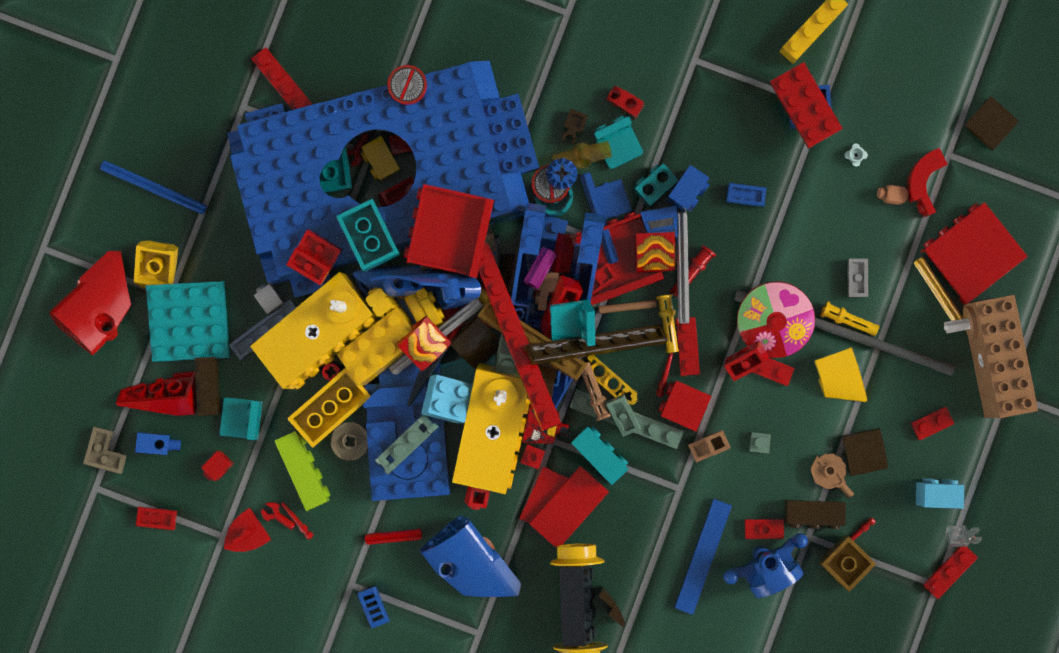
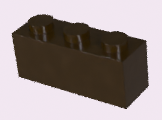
(207, 386)
(815, 513)

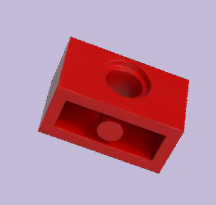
(746, 360)

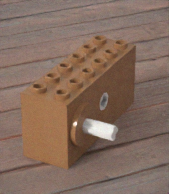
(998, 356)

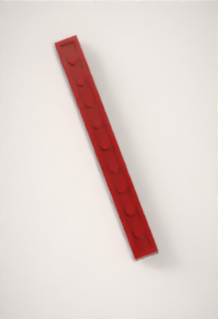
(516, 341)

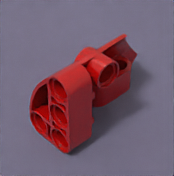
(95, 304)

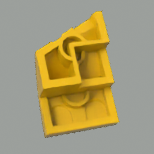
(841, 376)

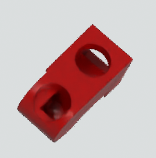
(625, 101)

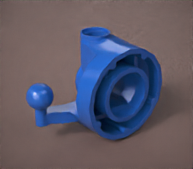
(772, 571)

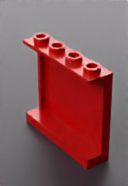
(449, 230)
(974, 252)
(625, 269)

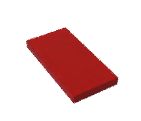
(569, 507)

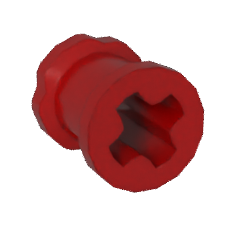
(326, 375)

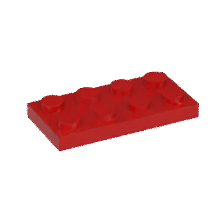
(806, 105)

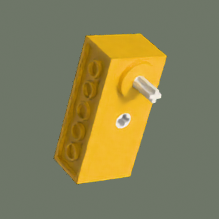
(315, 332)
(485, 453)

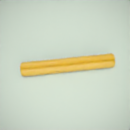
(937, 289)

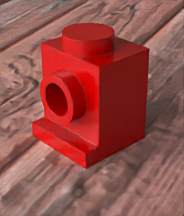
(478, 501)

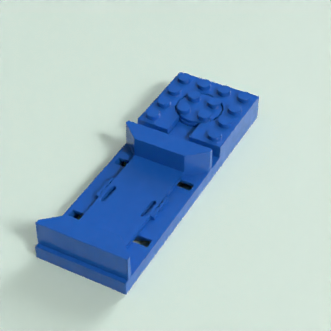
(389, 416)

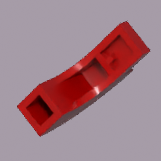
(918, 179)

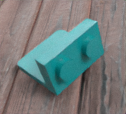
(622, 141)

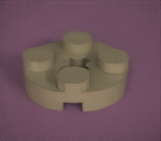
(339, 439)

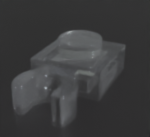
(959, 536)

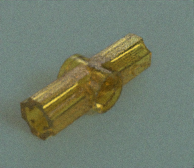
(583, 154)

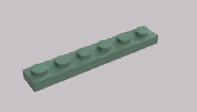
(649, 427)

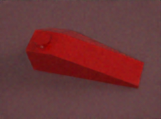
(167, 396)

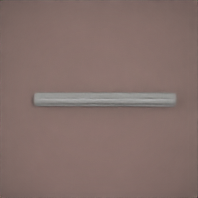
(682, 268)
(447, 327)

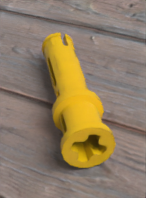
(840, 315)
(671, 346)

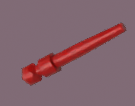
(662, 384)
(302, 527)
(864, 527)

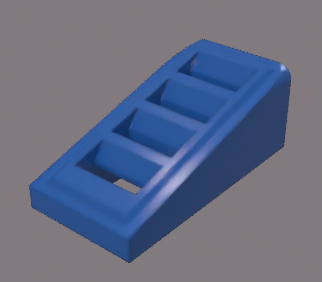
(373, 590)

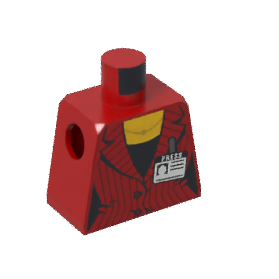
(533, 433)

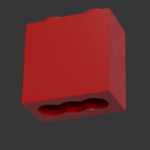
(684, 405)

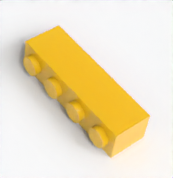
(812, 29)

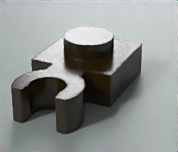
(574, 123)

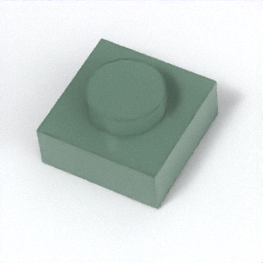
(759, 442)

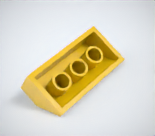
(329, 407)

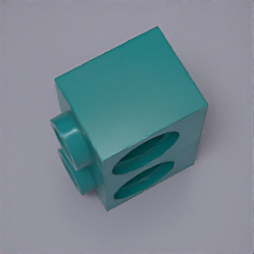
(659, 188)

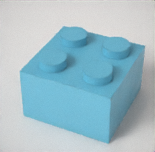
(447, 399)
(940, 495)

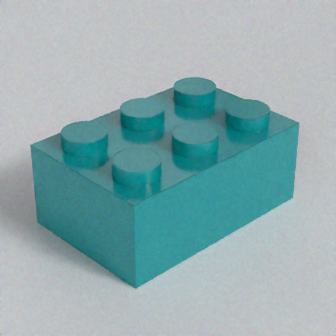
(368, 235)
(600, 454)

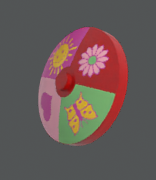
(777, 317)

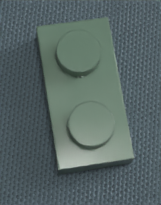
(623, 415)

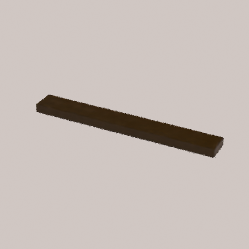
(604, 343)

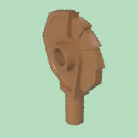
(830, 472)

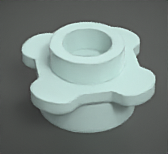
(861, 155)

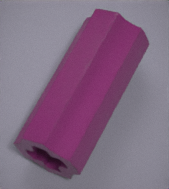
(539, 268)

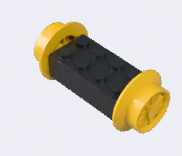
(577, 598)

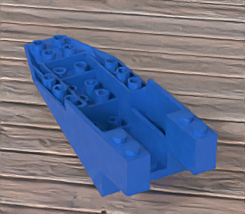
(582, 269)

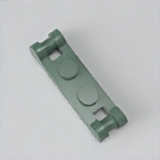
(406, 443)

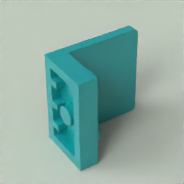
(573, 321)
(241, 418)

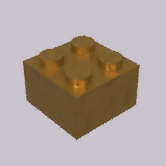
(846, 563)

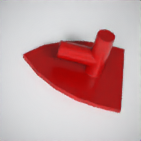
(245, 533)

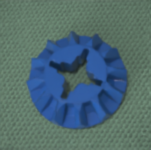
(568, 180)

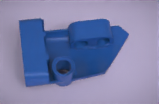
(451, 288)

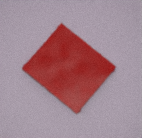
(544, 489)

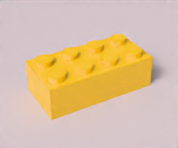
(376, 347)

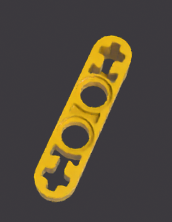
(609, 374)

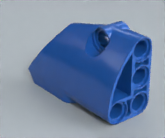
(470, 561)

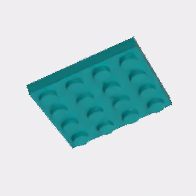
(188, 320)

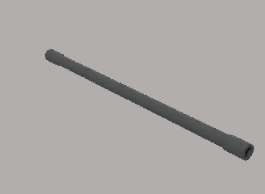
(937, 365)

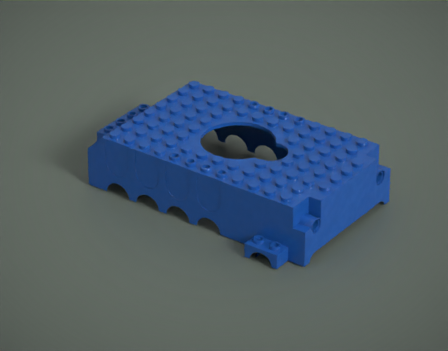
(460, 142)

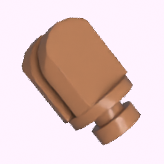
(893, 194)

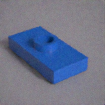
(746, 194)

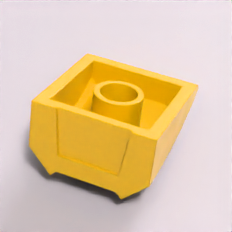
(155, 263)

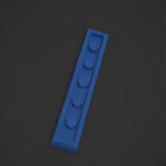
(703, 556)

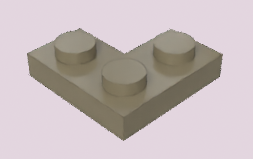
(100, 456)

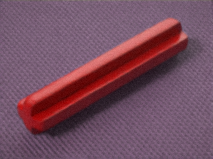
(395, 536)

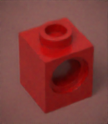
(532, 456)
(217, 466)

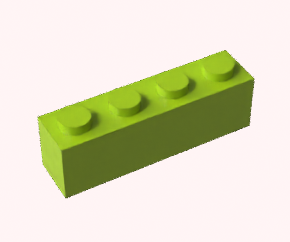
(302, 471)

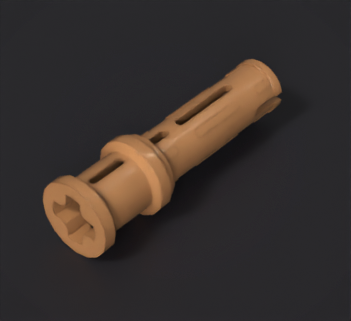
(598, 401)

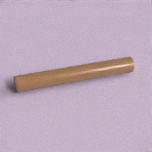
(627, 306)

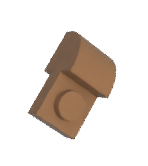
(548, 285)
(709, 445)

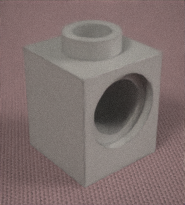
(268, 298)

